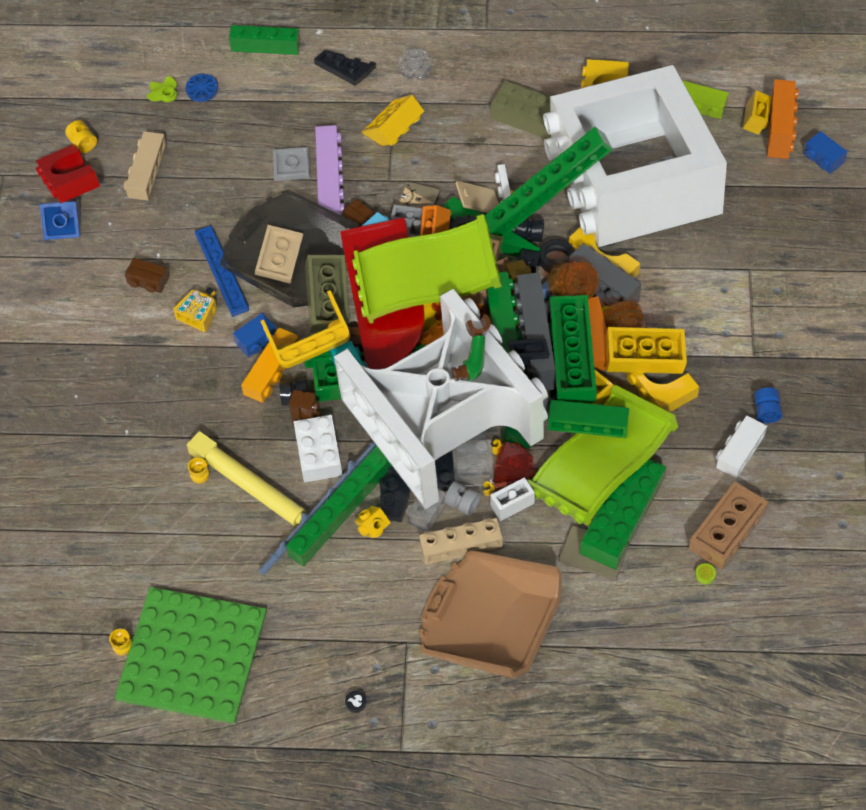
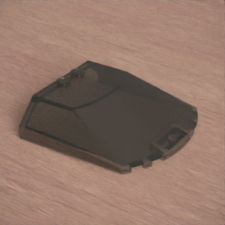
(291, 212)

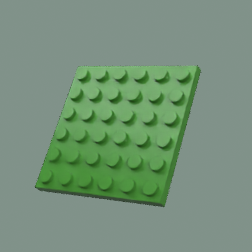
(191, 655)

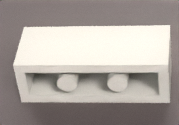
(740, 446)

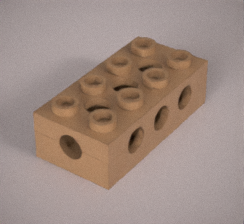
(728, 525)

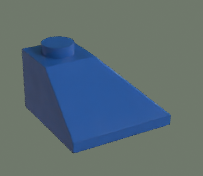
(61, 219)

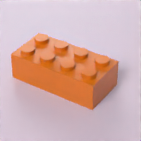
(782, 119)

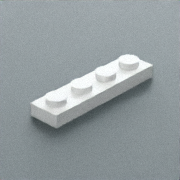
(501, 178)

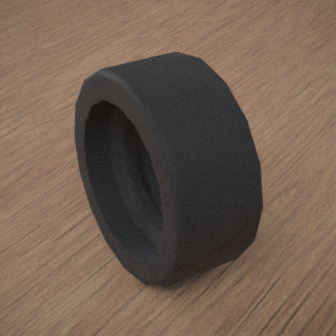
(554, 245)

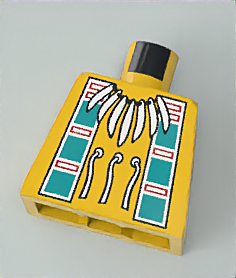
(197, 309)

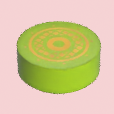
(705, 573)

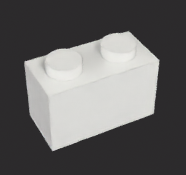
(512, 499)

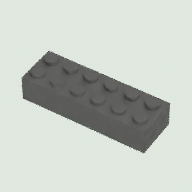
(534, 325)

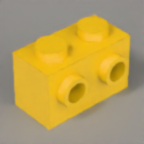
(757, 112)

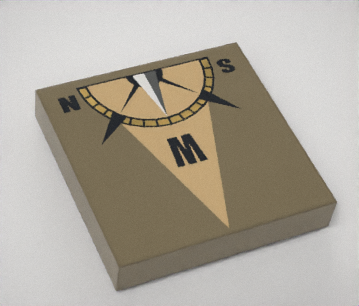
(418, 195)

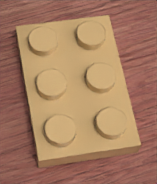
(278, 254)

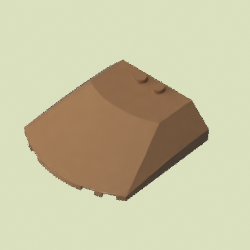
(491, 613)

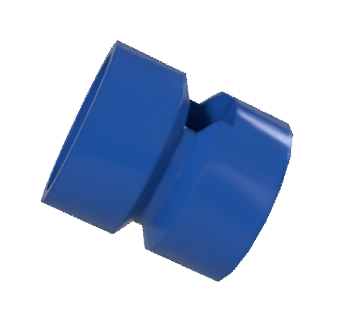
(768, 405)

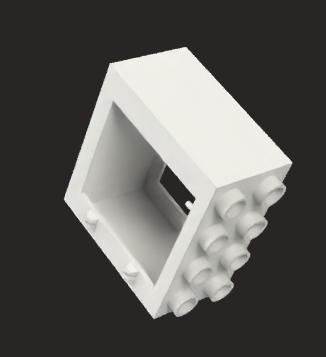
(651, 195)

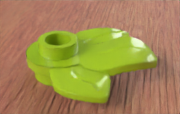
(163, 91)

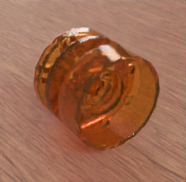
(573, 279)
(624, 314)

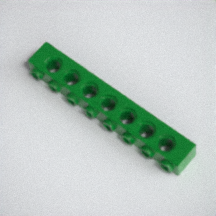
(548, 182)

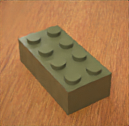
(521, 108)
(323, 275)

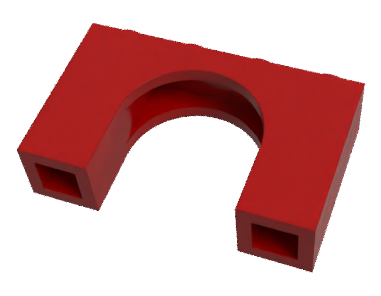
(55, 174)

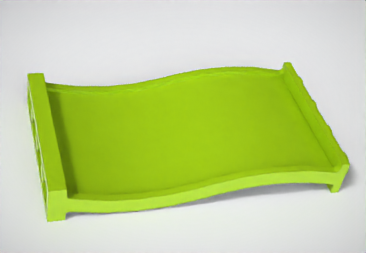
(425, 268)
(593, 466)

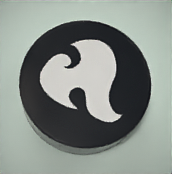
(355, 701)

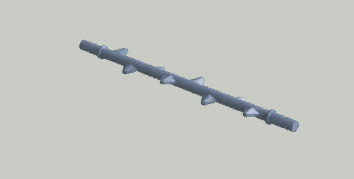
(306, 517)

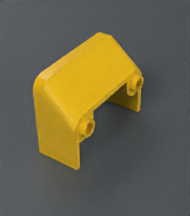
(312, 346)

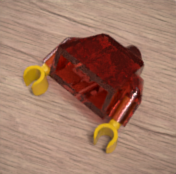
(511, 465)

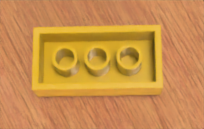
(645, 350)

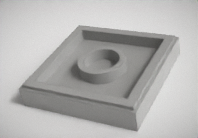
(291, 164)

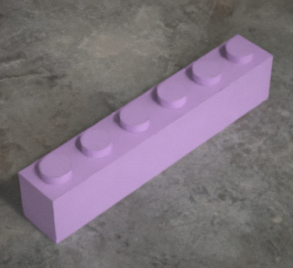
(328, 168)

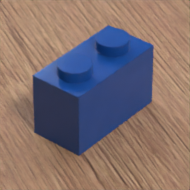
(825, 152)
(252, 336)

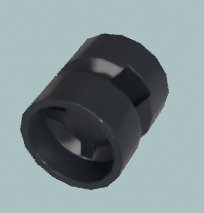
(531, 229)
(287, 388)

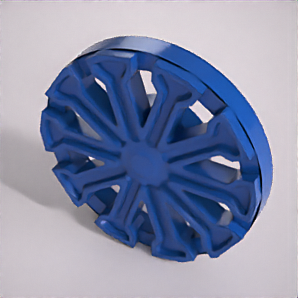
(201, 88)

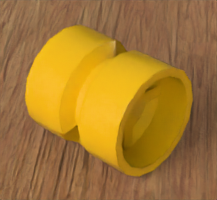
(81, 136)

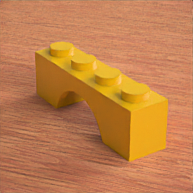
(624, 261)

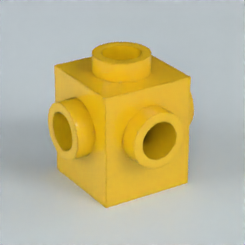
(372, 522)

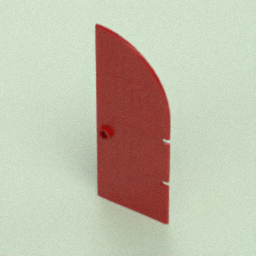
(393, 334)

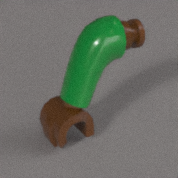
(474, 364)

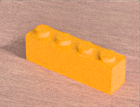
(267, 369)

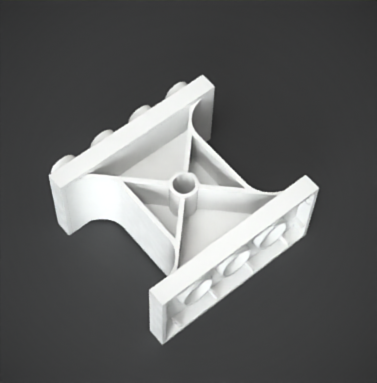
(422, 413)

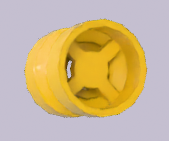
(198, 470)
(120, 637)

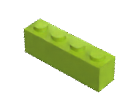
(708, 100)

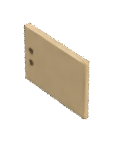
(476, 197)

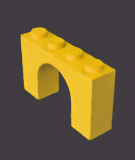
(603, 71)
(665, 396)

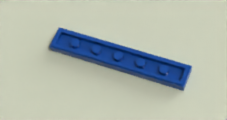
(225, 279)

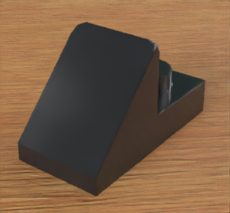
(530, 349)

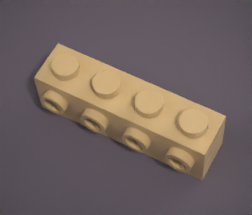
(145, 166)
(457, 541)

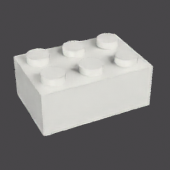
(317, 448)

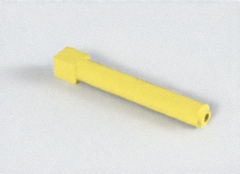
(205, 448)

